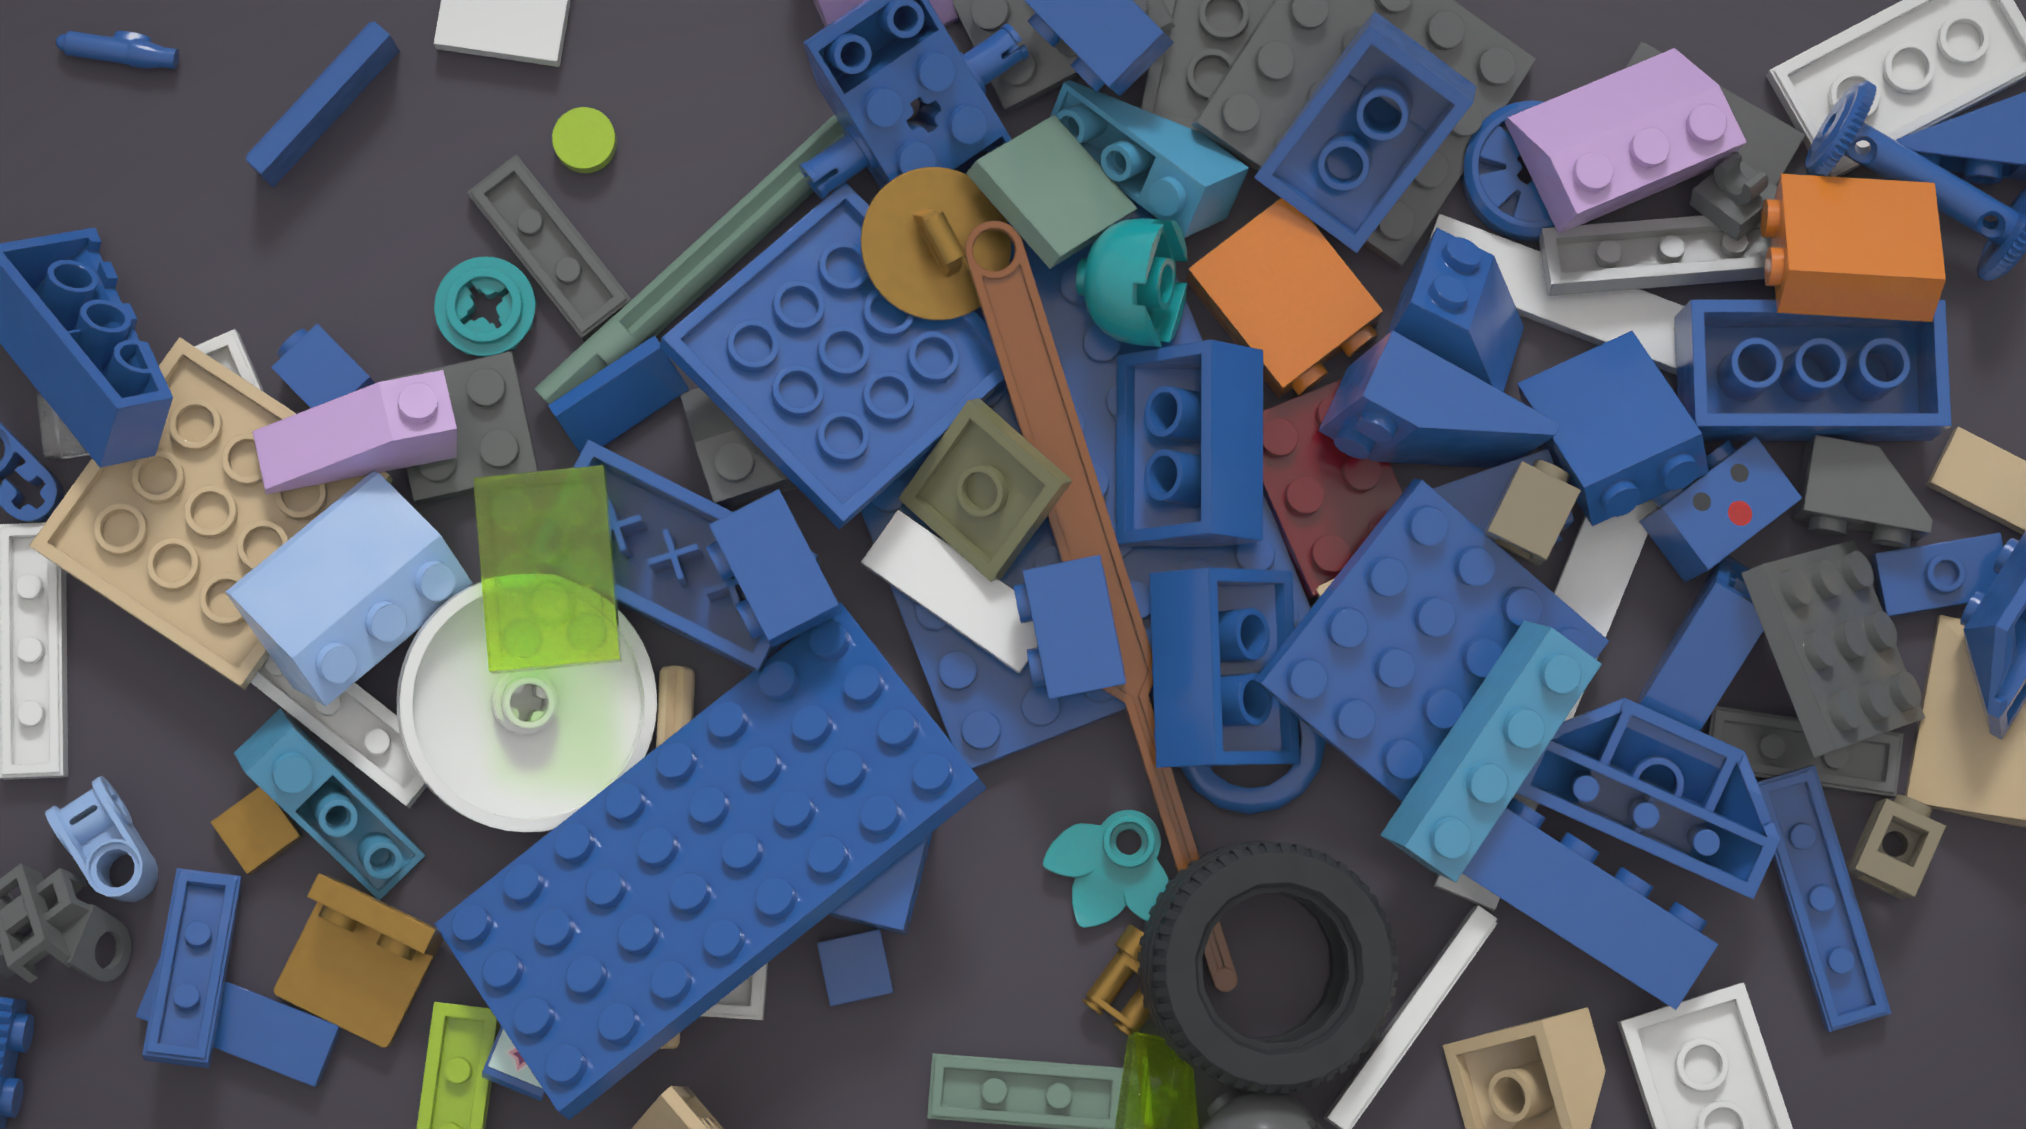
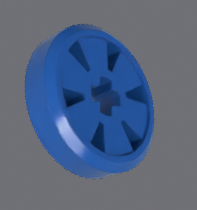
(1493, 184)

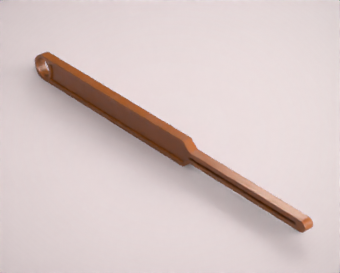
(1081, 519)

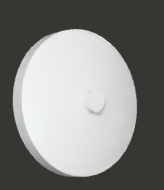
(521, 743)

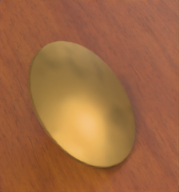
(918, 239)

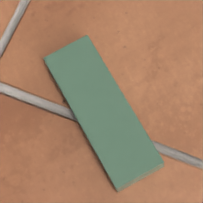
(1023, 1092)

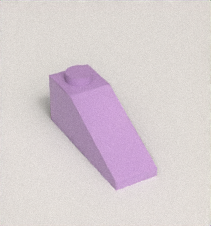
(367, 430)

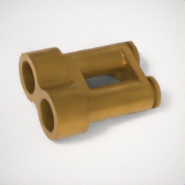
(1113, 980)

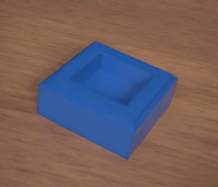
(855, 968)

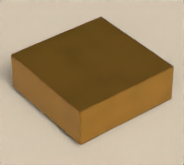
(256, 830)

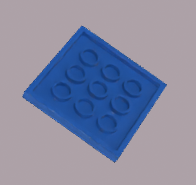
(827, 367)
(1410, 637)

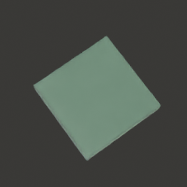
(1051, 191)

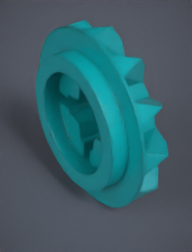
(456, 304)

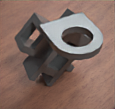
(59, 924)

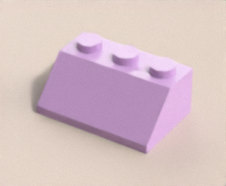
(1624, 137)

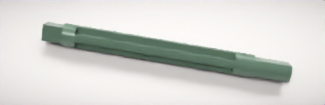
(694, 269)

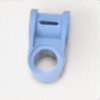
(99, 831)

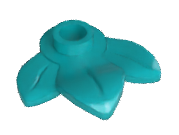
(1102, 874)

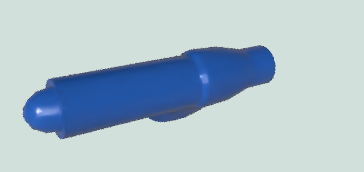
(122, 48)

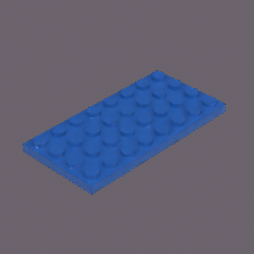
(706, 860)

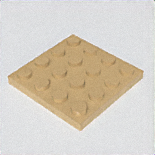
(189, 521)

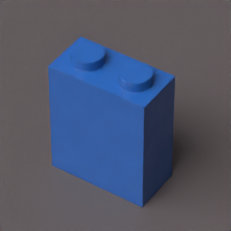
(1618, 429)

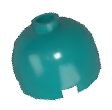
(1132, 281)

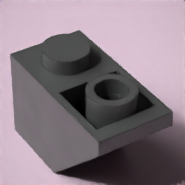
(1857, 490)

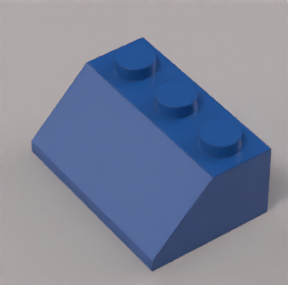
(1190, 446)
(1208, 646)

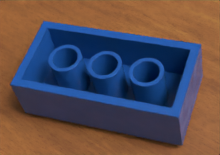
(1810, 375)

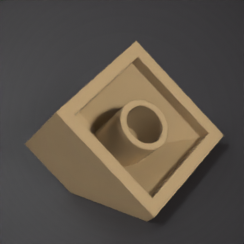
(1529, 1074)

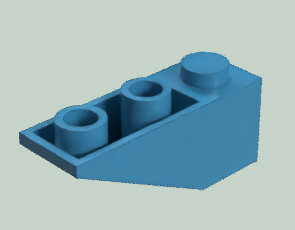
(1152, 159)
(328, 804)

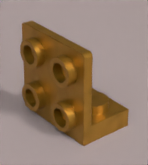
(358, 961)

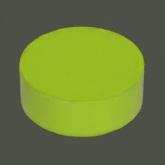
(584, 140)

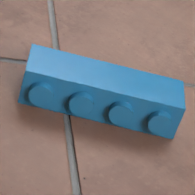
(1491, 749)

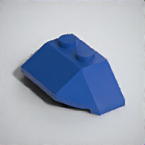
(1998, 639)
(1659, 791)

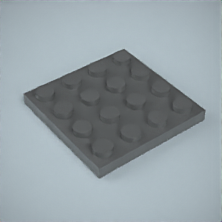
(1298, 47)

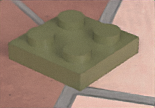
(985, 489)

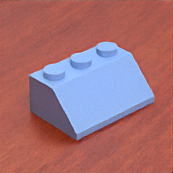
(348, 588)

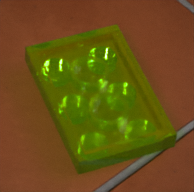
(547, 569)

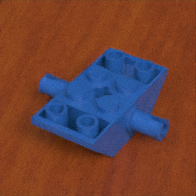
(880, 62)

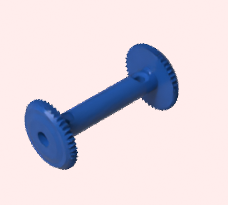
(1894, 161)

